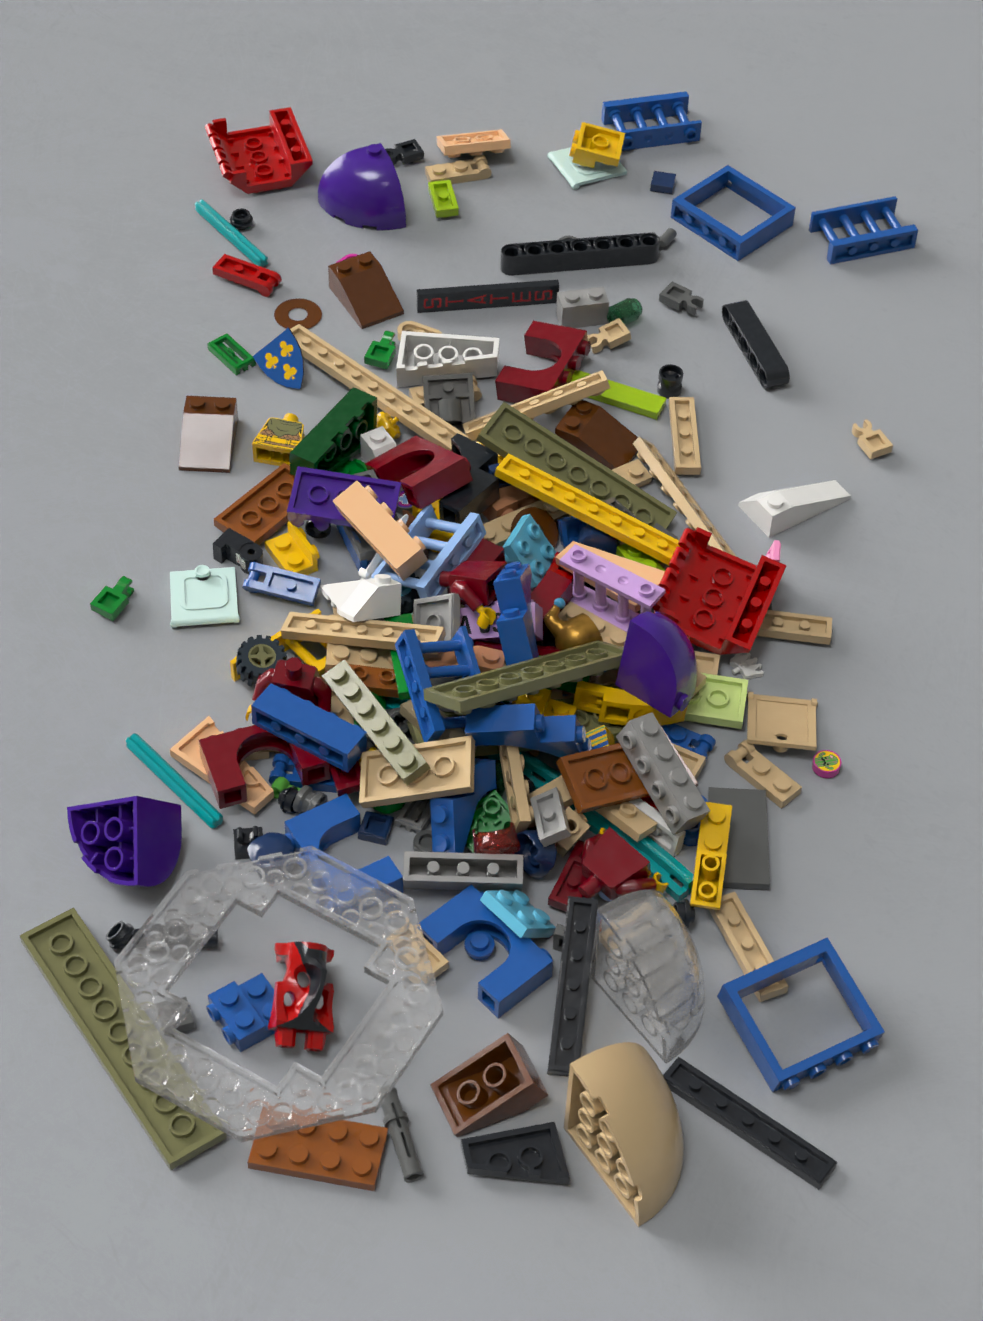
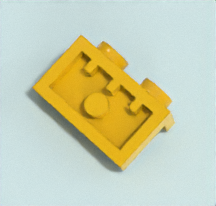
(293, 551)

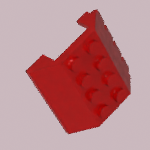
(263, 155)
(716, 594)

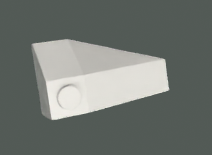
(787, 507)
(365, 598)

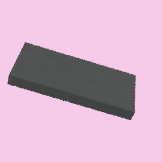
(748, 838)

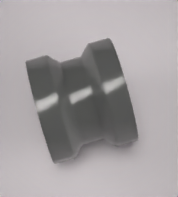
(307, 799)

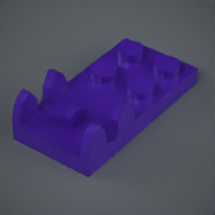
(316, 489)

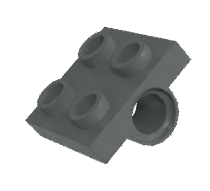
(450, 397)

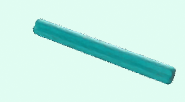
(231, 233)
(174, 781)

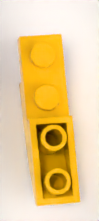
(617, 705)
(711, 857)

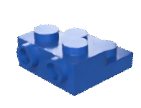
(243, 1011)

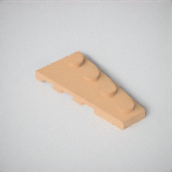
(647, 572)
(188, 754)

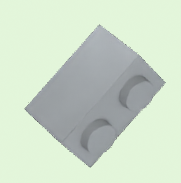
(582, 307)

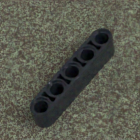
(755, 344)

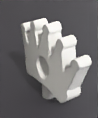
(746, 666)

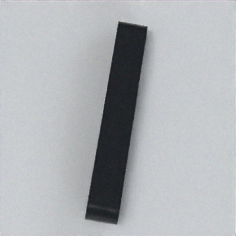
(579, 254)

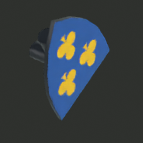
(282, 360)

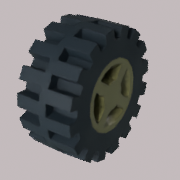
(255, 651)

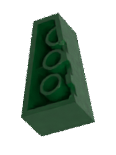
(337, 434)

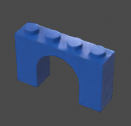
(332, 823)
(514, 979)

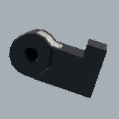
(237, 550)

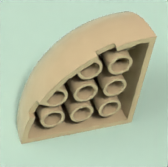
(626, 1126)

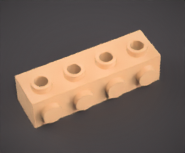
(380, 530)

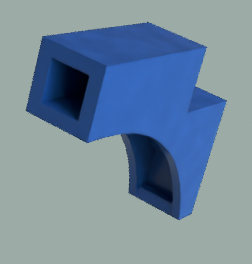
(516, 620)
(525, 727)

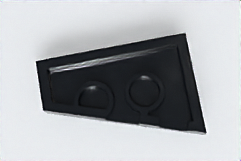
(518, 1153)

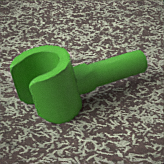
(279, 784)

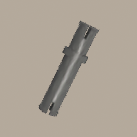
(396, 1122)

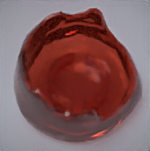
(497, 842)

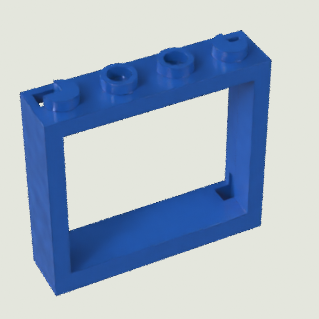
(719, 234)
(814, 1066)

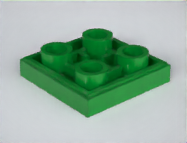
(490, 815)

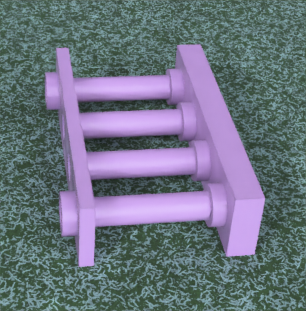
(610, 576)

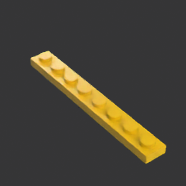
(587, 508)

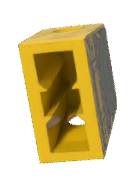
(277, 440)

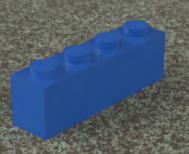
(309, 727)

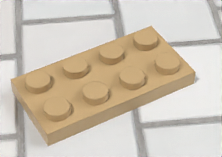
(450, 774)

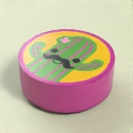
(826, 764)

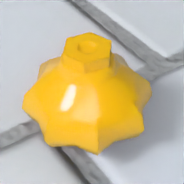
(389, 424)

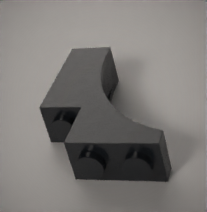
(477, 494)

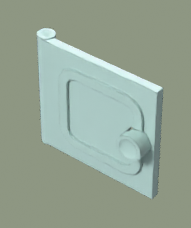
(581, 175)
(203, 601)

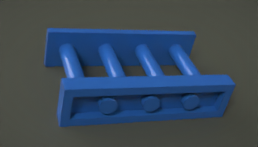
(652, 107)
(868, 244)
(418, 676)

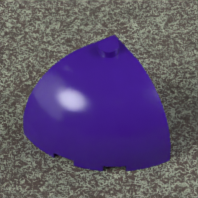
(364, 189)
(658, 663)
(128, 839)

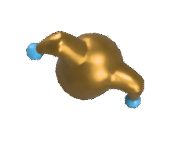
(573, 632)

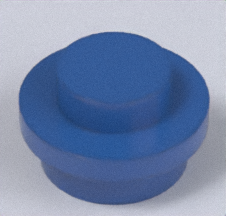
(479, 945)

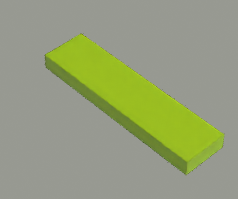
(628, 398)

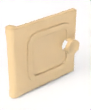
(782, 717)

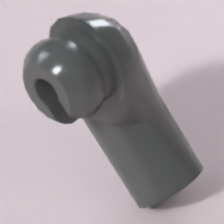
(667, 237)

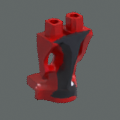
(302, 1014)

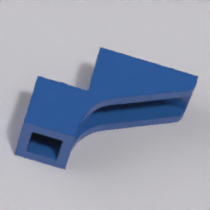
(454, 814)

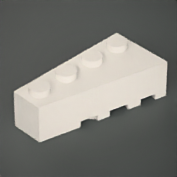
(444, 354)

